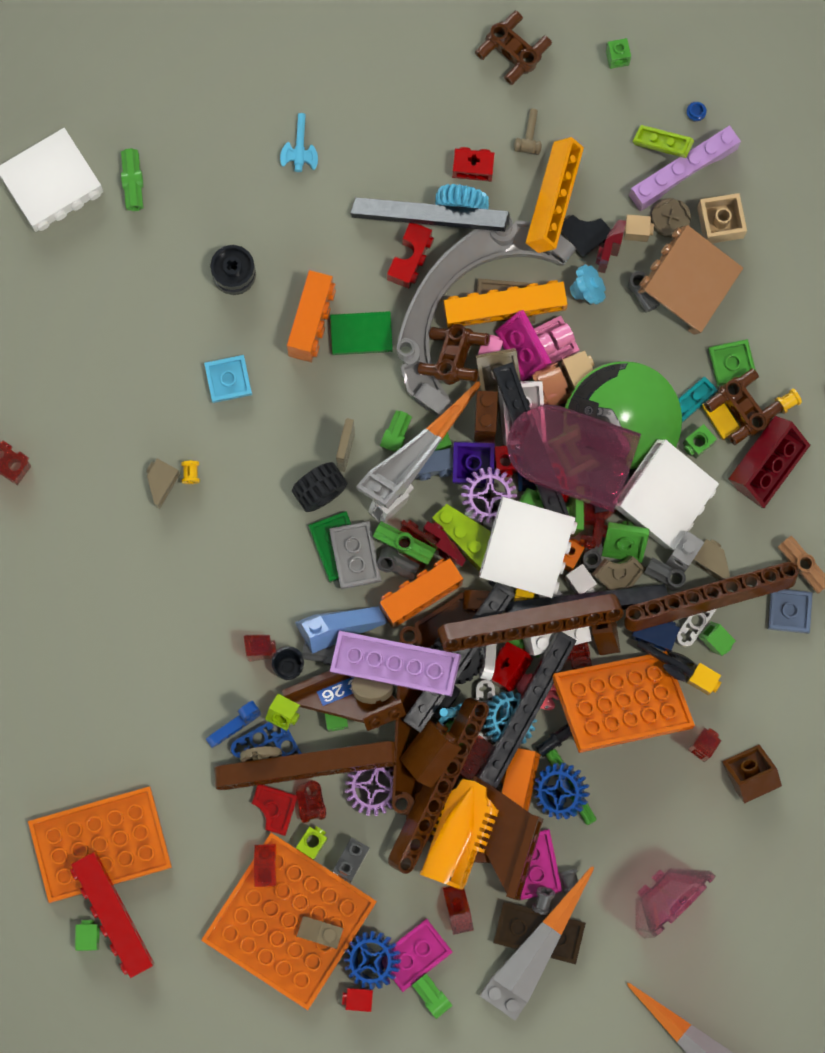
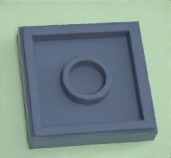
(790, 611)

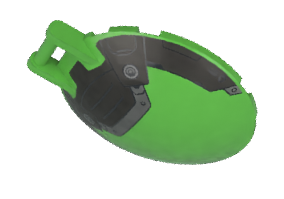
(633, 399)

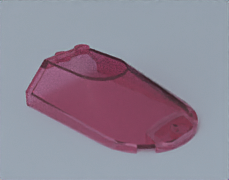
(572, 453)
(668, 897)

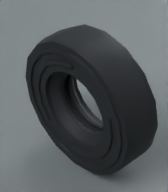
(447, 702)

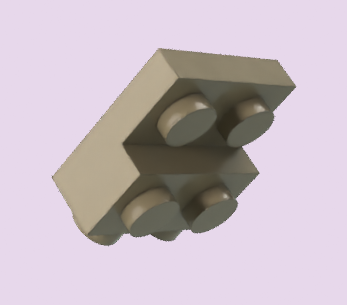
(492, 360)

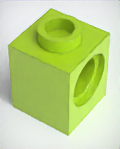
(283, 712)
(309, 851)

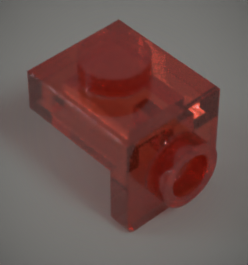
(599, 531)

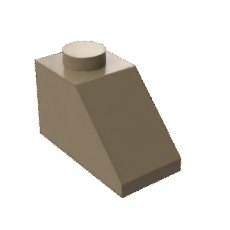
(161, 480)
(712, 560)
(320, 932)

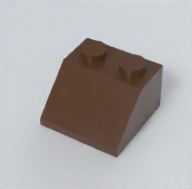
(752, 773)

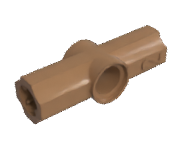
(794, 554)

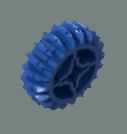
(557, 808)
(377, 967)

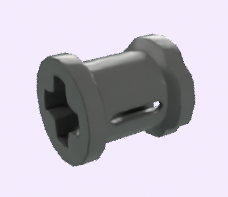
(569, 879)
(543, 900)

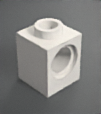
(581, 580)

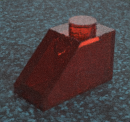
(259, 647)
(705, 744)
(458, 910)

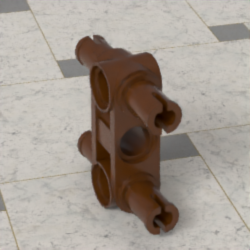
(513, 47)
(453, 354)
(743, 406)

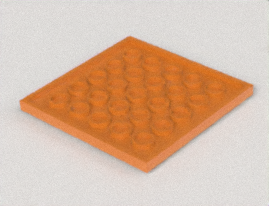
(262, 924)

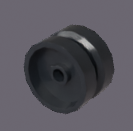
(223, 273)

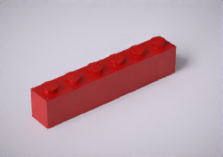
(112, 914)

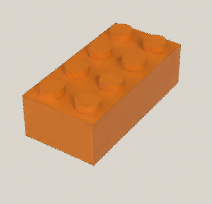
(310, 316)
(421, 593)

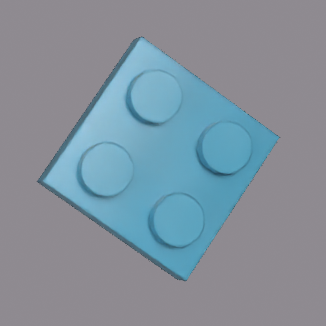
(228, 379)

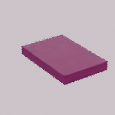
(521, 335)
(543, 868)
(419, 953)

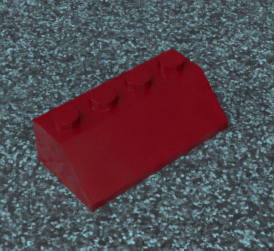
(769, 461)

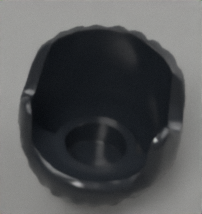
(287, 663)

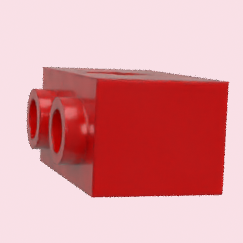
(480, 171)
(517, 663)

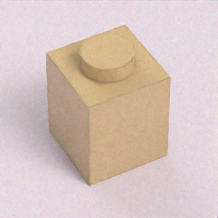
(638, 228)

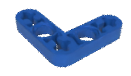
(247, 714)
(277, 738)

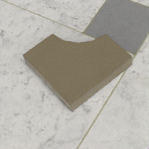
(620, 574)

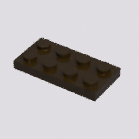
(519, 922)

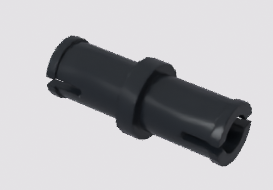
(554, 740)

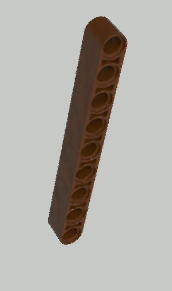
(704, 603)
(530, 622)
(305, 765)
(437, 795)

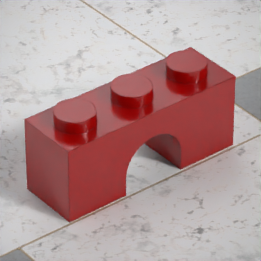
(405, 270)

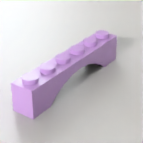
(665, 179)

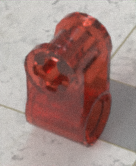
(580, 656)
(310, 802)

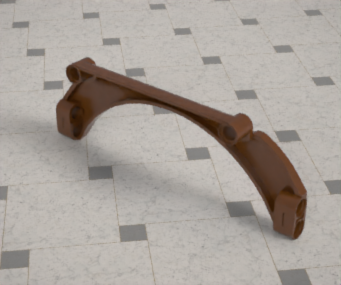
(426, 632)

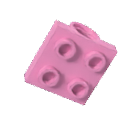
(557, 339)

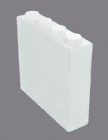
(50, 180)
(666, 494)
(527, 547)

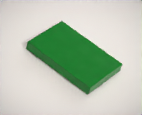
(361, 333)
(323, 542)

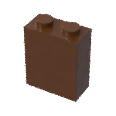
(485, 416)
(430, 753)

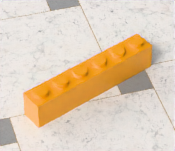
(554, 195)
(503, 305)

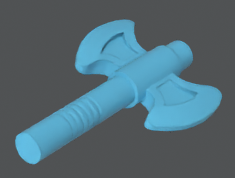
(299, 154)
(448, 713)

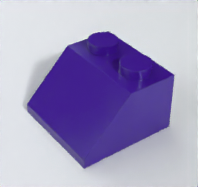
(469, 459)

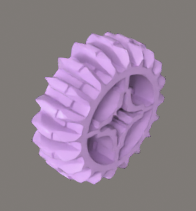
(488, 485)
(369, 806)

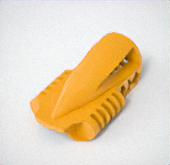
(459, 834)

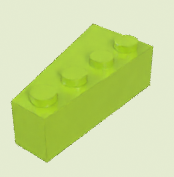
(465, 533)

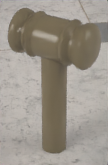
(527, 144)

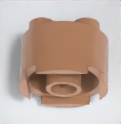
(554, 385)

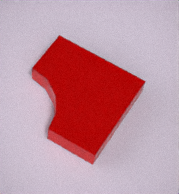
(276, 806)

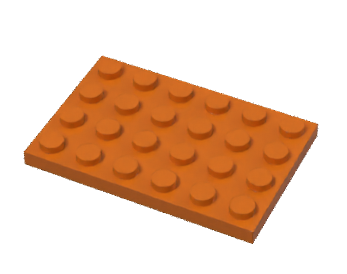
(621, 702)
(120, 830)

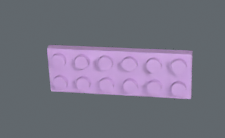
(395, 663)

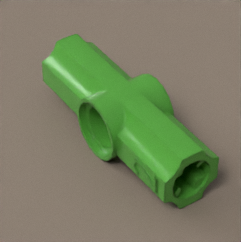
(132, 179)
(416, 549)

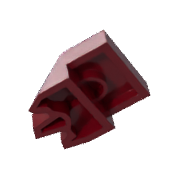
(611, 245)
(445, 547)

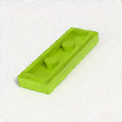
(663, 141)

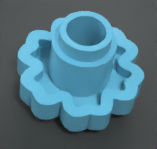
(588, 285)

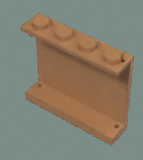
(691, 278)

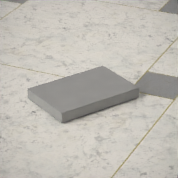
(355, 555)

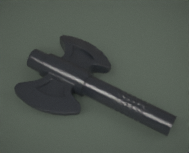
(676, 664)

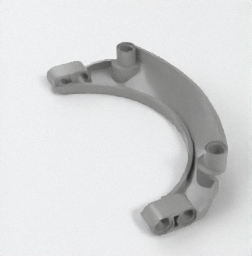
(468, 253)

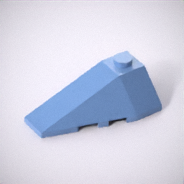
(323, 629)

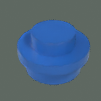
(696, 111)

